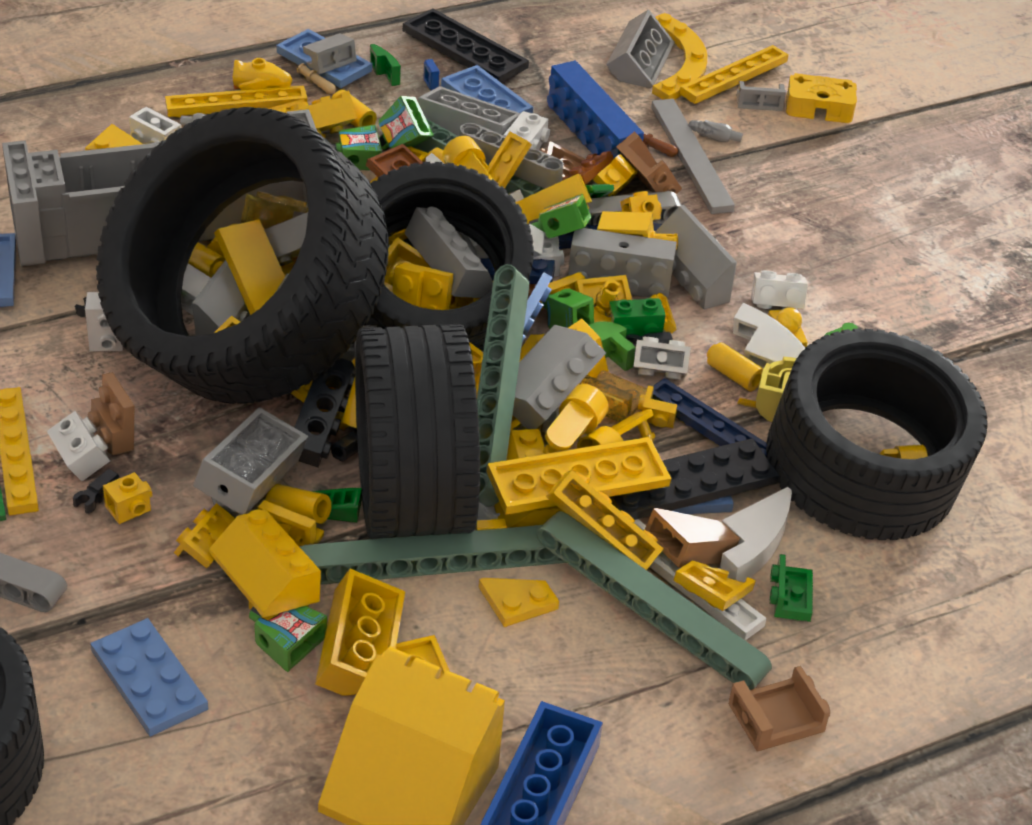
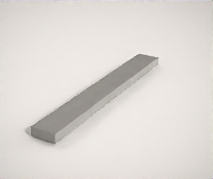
(693, 156)

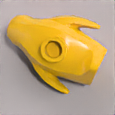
(259, 75)

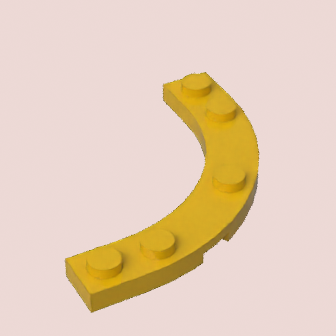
(694, 56)

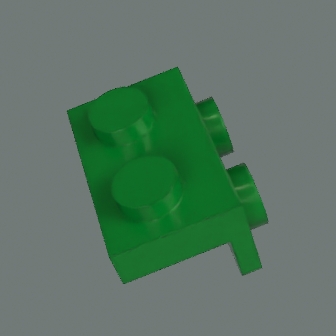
(638, 315)
(792, 591)

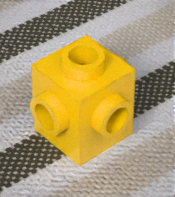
(643, 203)
(127, 497)

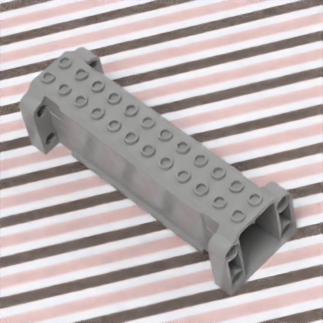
(66, 198)

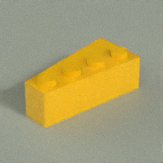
(328, 113)

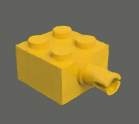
(632, 224)

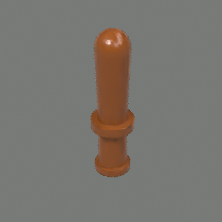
(659, 145)

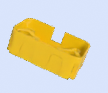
(804, 92)

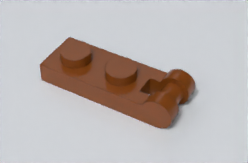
(591, 166)

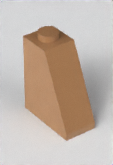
(690, 537)

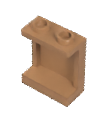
(656, 178)
(780, 710)

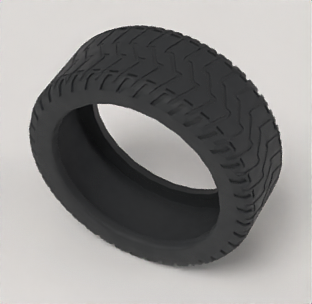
(173, 203)

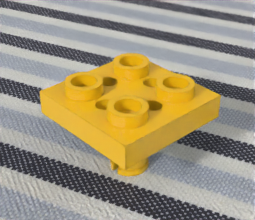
(603, 291)

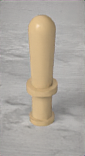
(313, 77)

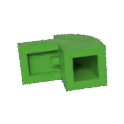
(615, 343)

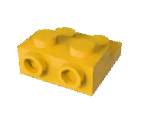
(422, 286)

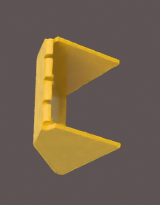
(413, 747)

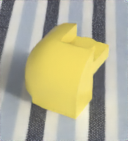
(772, 386)

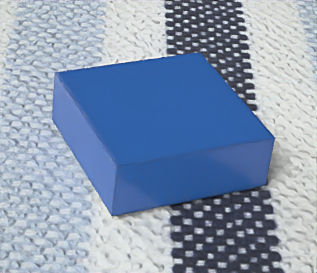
(431, 74)

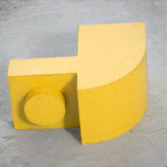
(617, 173)

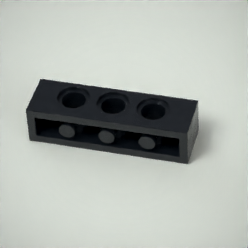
(326, 423)

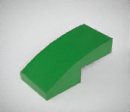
(385, 64)

